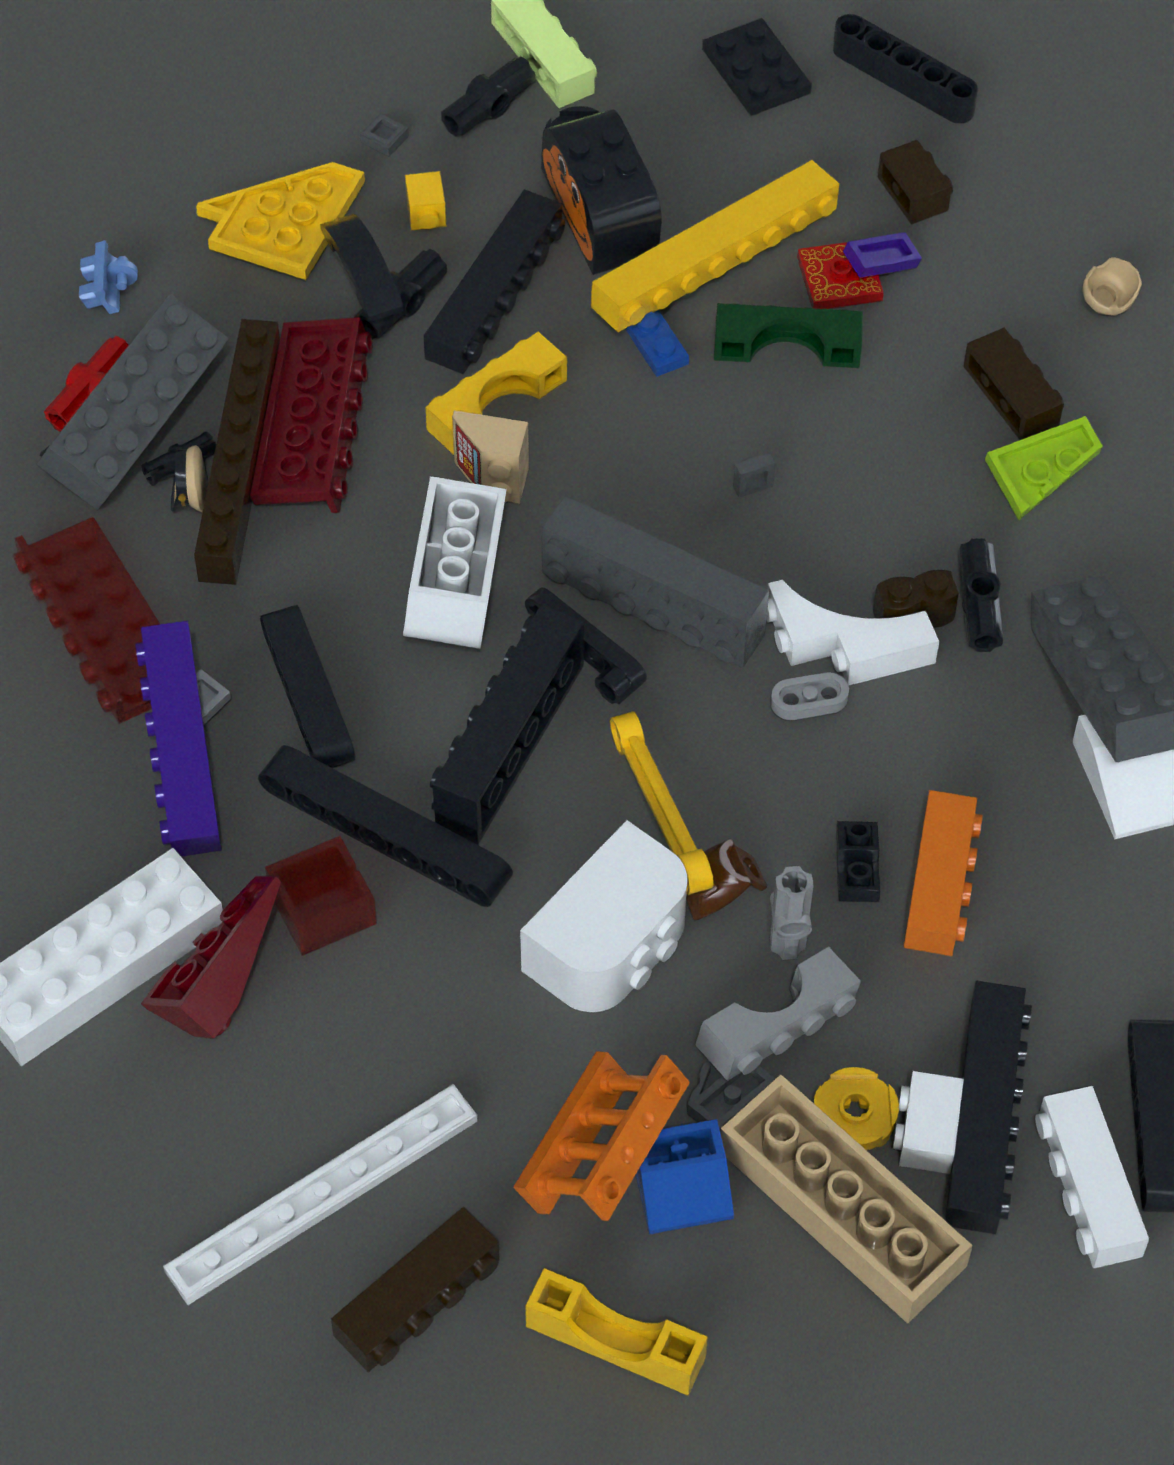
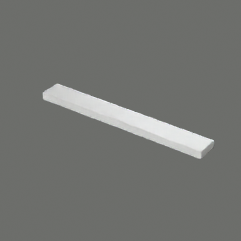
(319, 1194)

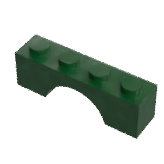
(827, 332)

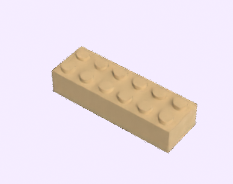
(845, 1198)

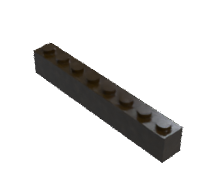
(236, 453)

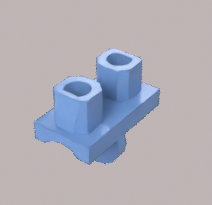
(109, 277)

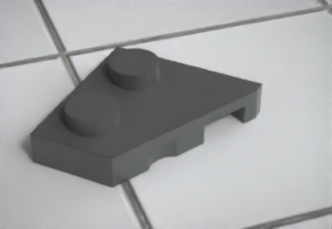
(721, 1098)

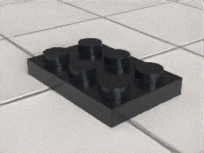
(756, 66)

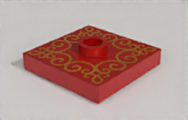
(832, 279)

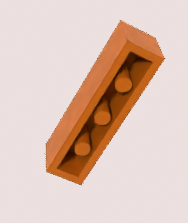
(941, 873)

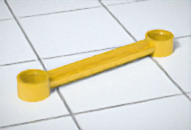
(630, 741)

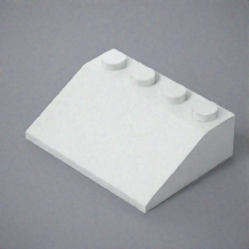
(1132, 792)

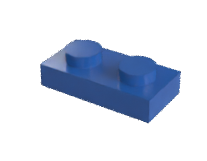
(658, 344)

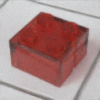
(319, 897)

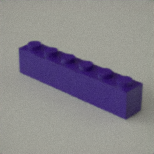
(180, 739)

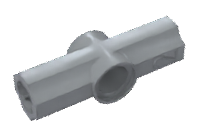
(791, 912)

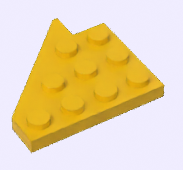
(281, 218)

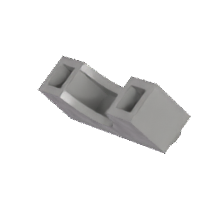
(741, 1038)

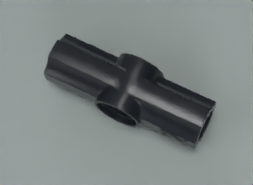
(488, 96)
(412, 285)
(981, 610)

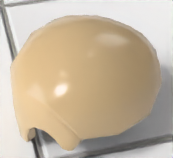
(1112, 286)

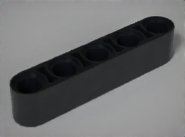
(905, 68)
(307, 686)
(1153, 1109)

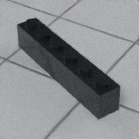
(493, 282)
(986, 1108)

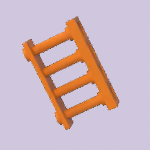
(579, 1122)

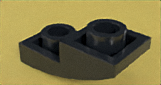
(858, 861)

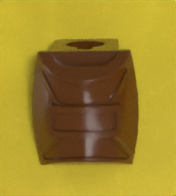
(729, 879)

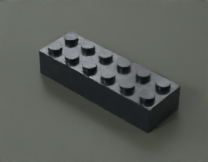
(508, 723)

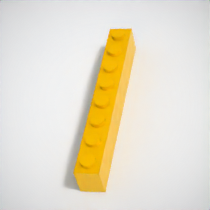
(714, 246)

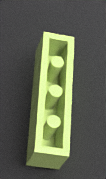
(547, 48)

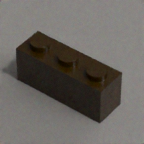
(1013, 384)

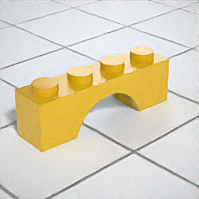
(529, 368)
(652, 1350)

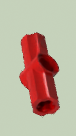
(82, 381)

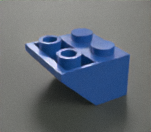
(685, 1178)

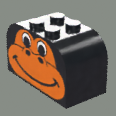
(602, 189)

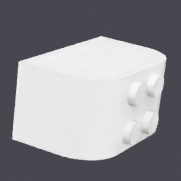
(454, 562)
(608, 923)

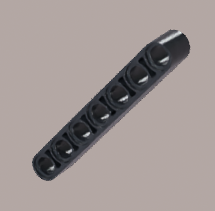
(385, 826)

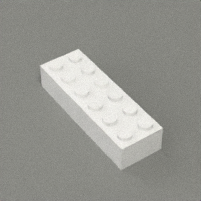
(102, 954)

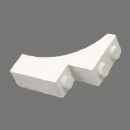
(858, 646)

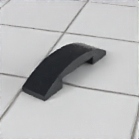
(364, 265)

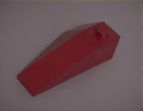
(212, 979)

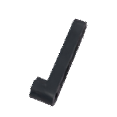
(619, 670)

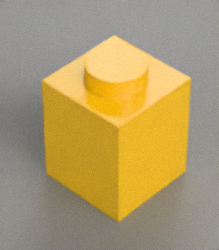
(425, 200)

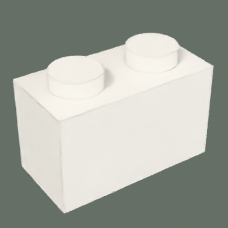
(930, 1122)

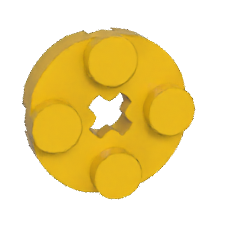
(861, 1086)

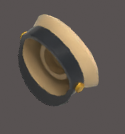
(189, 480)

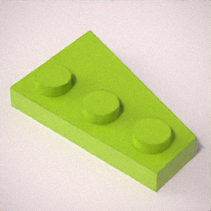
(1042, 463)

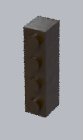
(416, 1290)

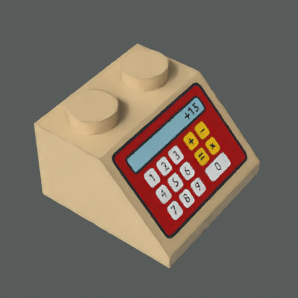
(492, 451)

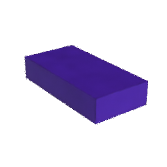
(882, 254)

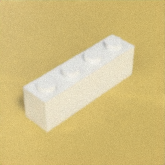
(1091, 1177)

